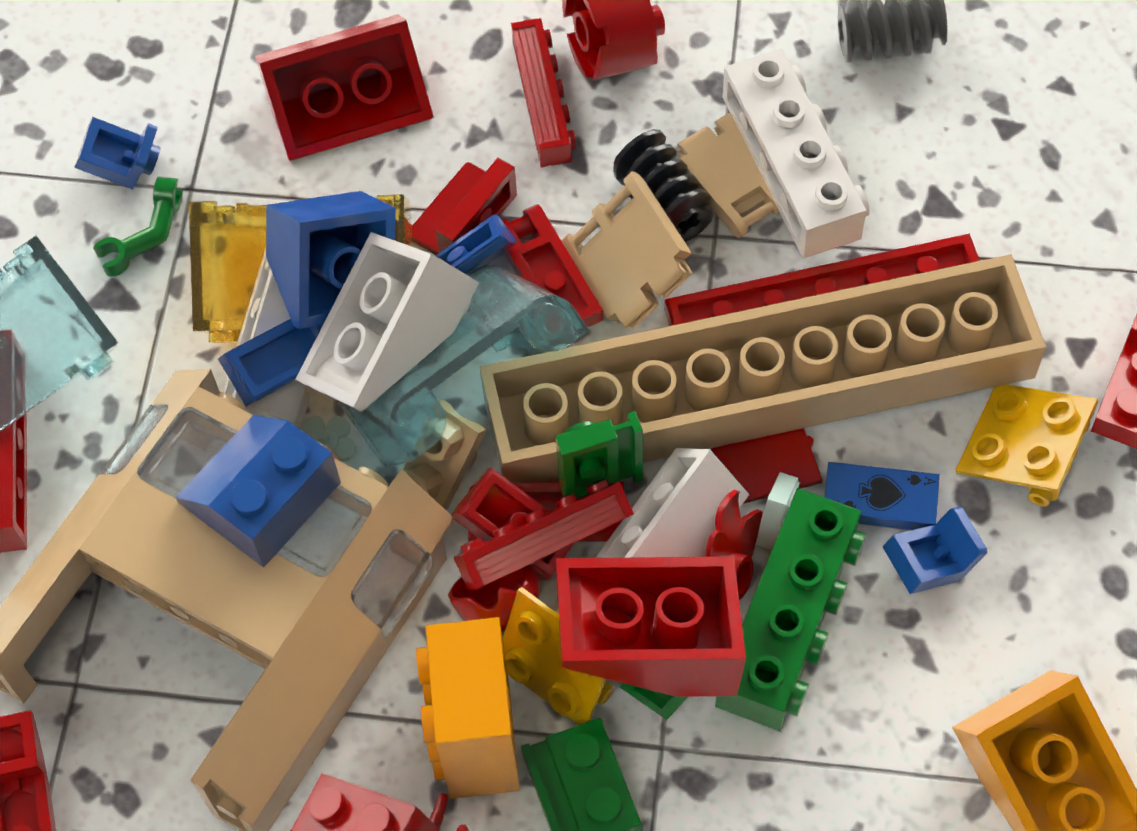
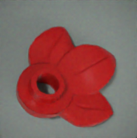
(736, 538)

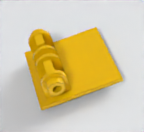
(1028, 439)
(535, 660)

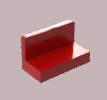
(464, 204)

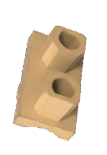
(446, 462)

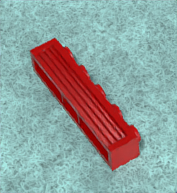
(543, 92)
(542, 534)

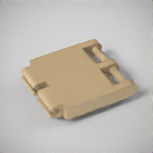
(728, 175)
(630, 254)

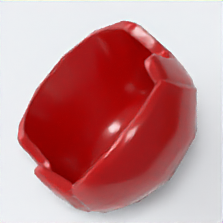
(494, 598)

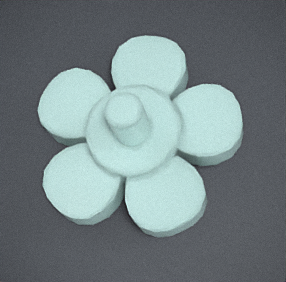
(332, 436)

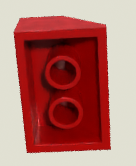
(344, 86)

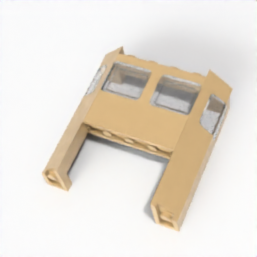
(308, 617)

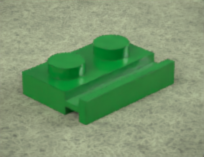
(599, 452)
(580, 781)

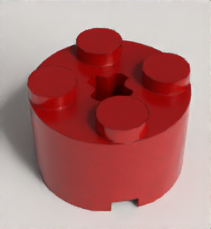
(613, 35)

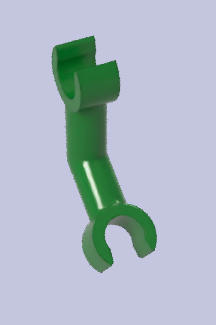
(166, 201)

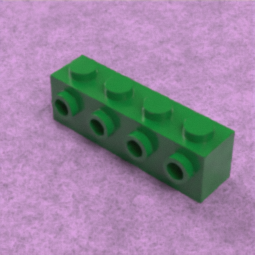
(790, 606)

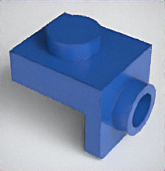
(117, 152)
(936, 553)

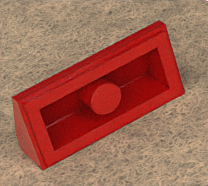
(498, 502)

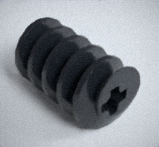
(666, 180)

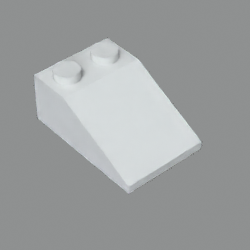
(385, 321)

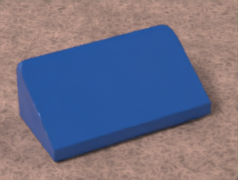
(479, 246)

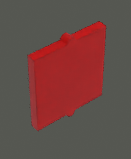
(760, 460)

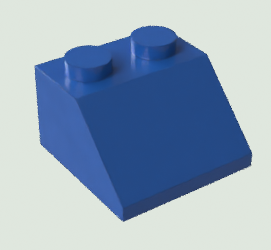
(316, 246)
(262, 486)

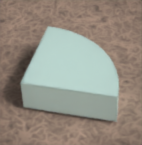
(776, 509)

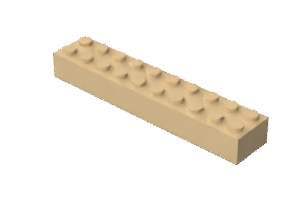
(772, 366)

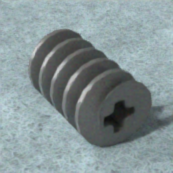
(890, 24)

